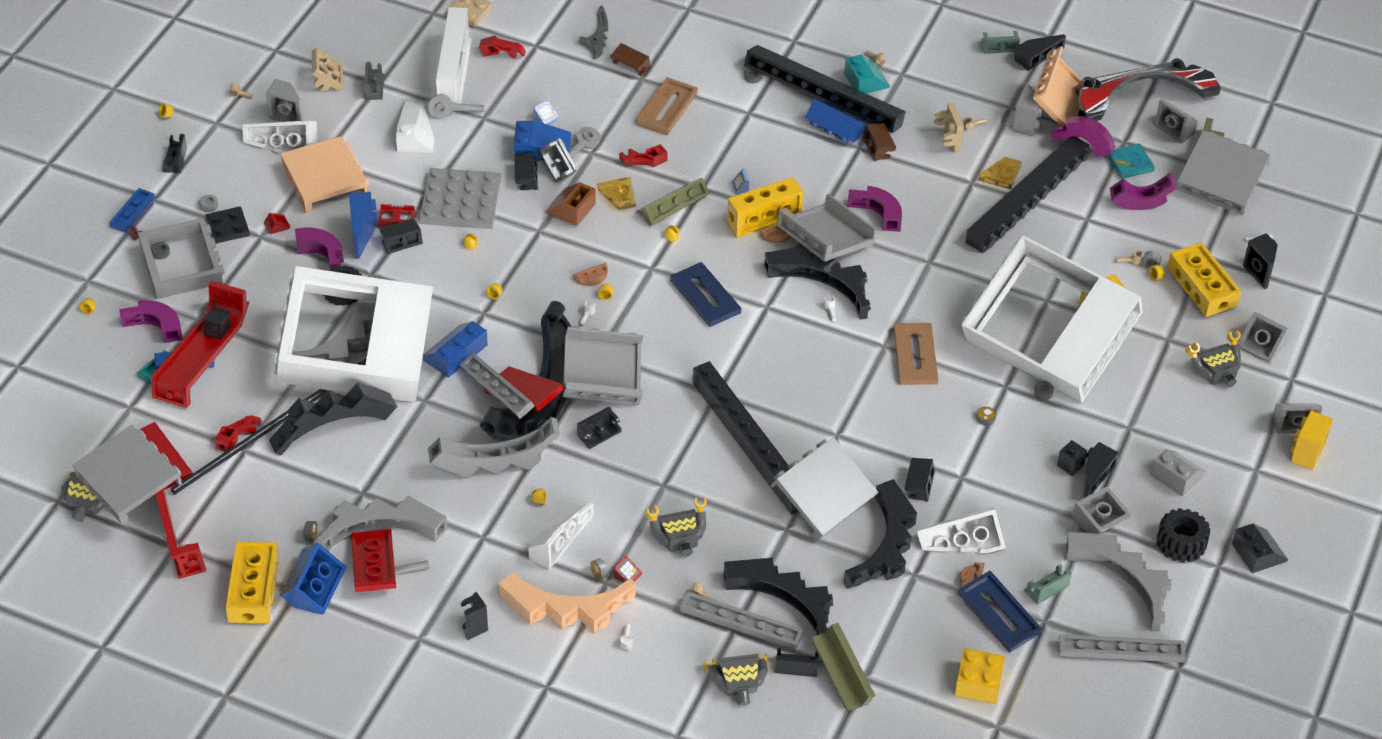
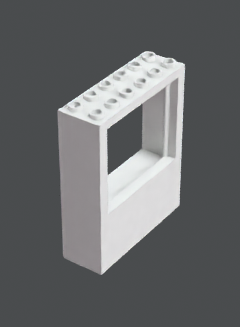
(1088, 338)
(394, 342)

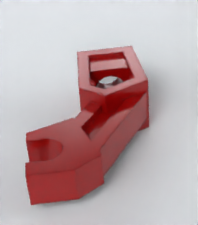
(493, 45)
(653, 156)
(229, 434)

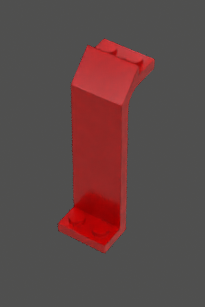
(197, 351)
(188, 558)

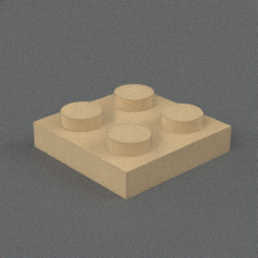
(476, 9)

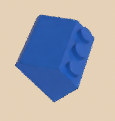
(835, 121)
(456, 347)
(313, 579)

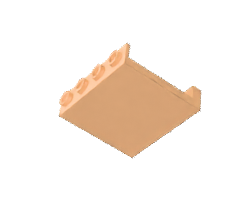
(1057, 88)
(323, 171)

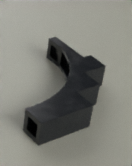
(801, 263)
(332, 406)
(887, 559)
(763, 577)

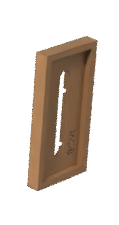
(656, 104)
(907, 373)

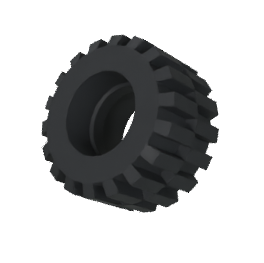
(1184, 523)

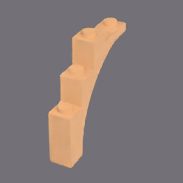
(564, 610)

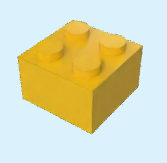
(1311, 439)
(980, 675)

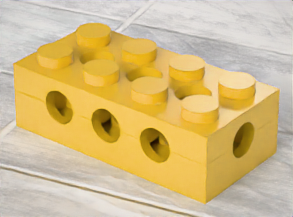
(761, 206)
(1203, 279)
(251, 560)

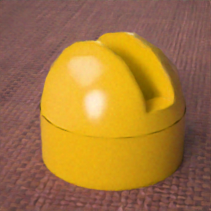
(166, 110)
(672, 233)
(470, 241)
(1156, 272)
(605, 291)
(496, 292)
(88, 306)
(539, 496)

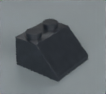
(1260, 258)
(1257, 548)

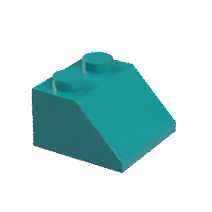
(864, 74)

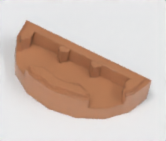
(775, 235)
(592, 276)
(971, 573)

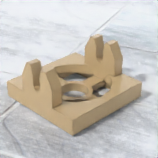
(325, 62)
(953, 126)

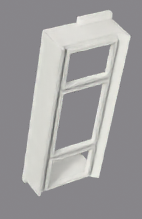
(456, 39)

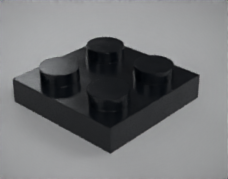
(228, 224)

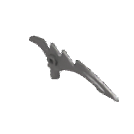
(595, 40)

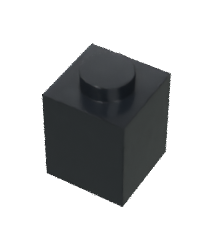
(217, 322)
(1072, 458)

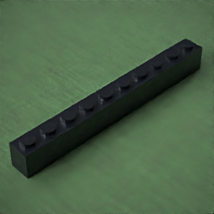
(824, 88)
(1027, 194)
(741, 427)

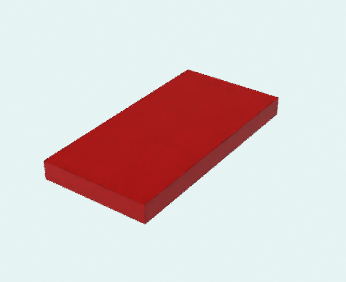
(535, 388)
(155, 434)
(373, 560)

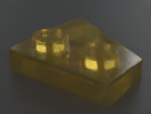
(1002, 173)
(618, 192)

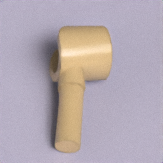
(878, 58)
(235, 91)
(969, 123)
(1136, 258)
(698, 589)

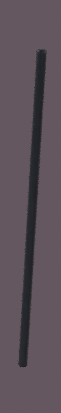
(244, 443)

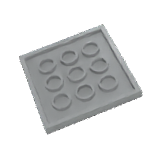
(460, 198)

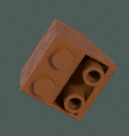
(573, 203)

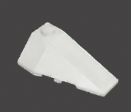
(414, 129)
(281, 135)
(967, 533)
(555, 540)

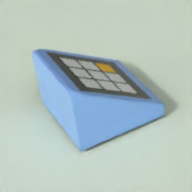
(545, 113)
(741, 182)

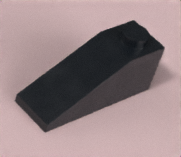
(1035, 50)
(1099, 465)

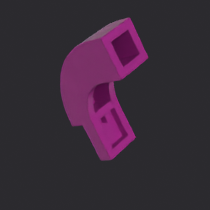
(1090, 130)
(1143, 197)
(881, 202)
(320, 242)
(155, 314)

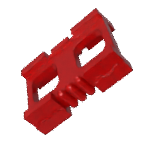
(396, 210)

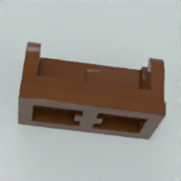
(631, 58)
(878, 141)

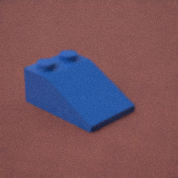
(534, 135)
(362, 220)

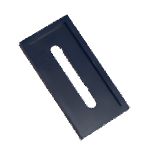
(710, 314)
(990, 584)

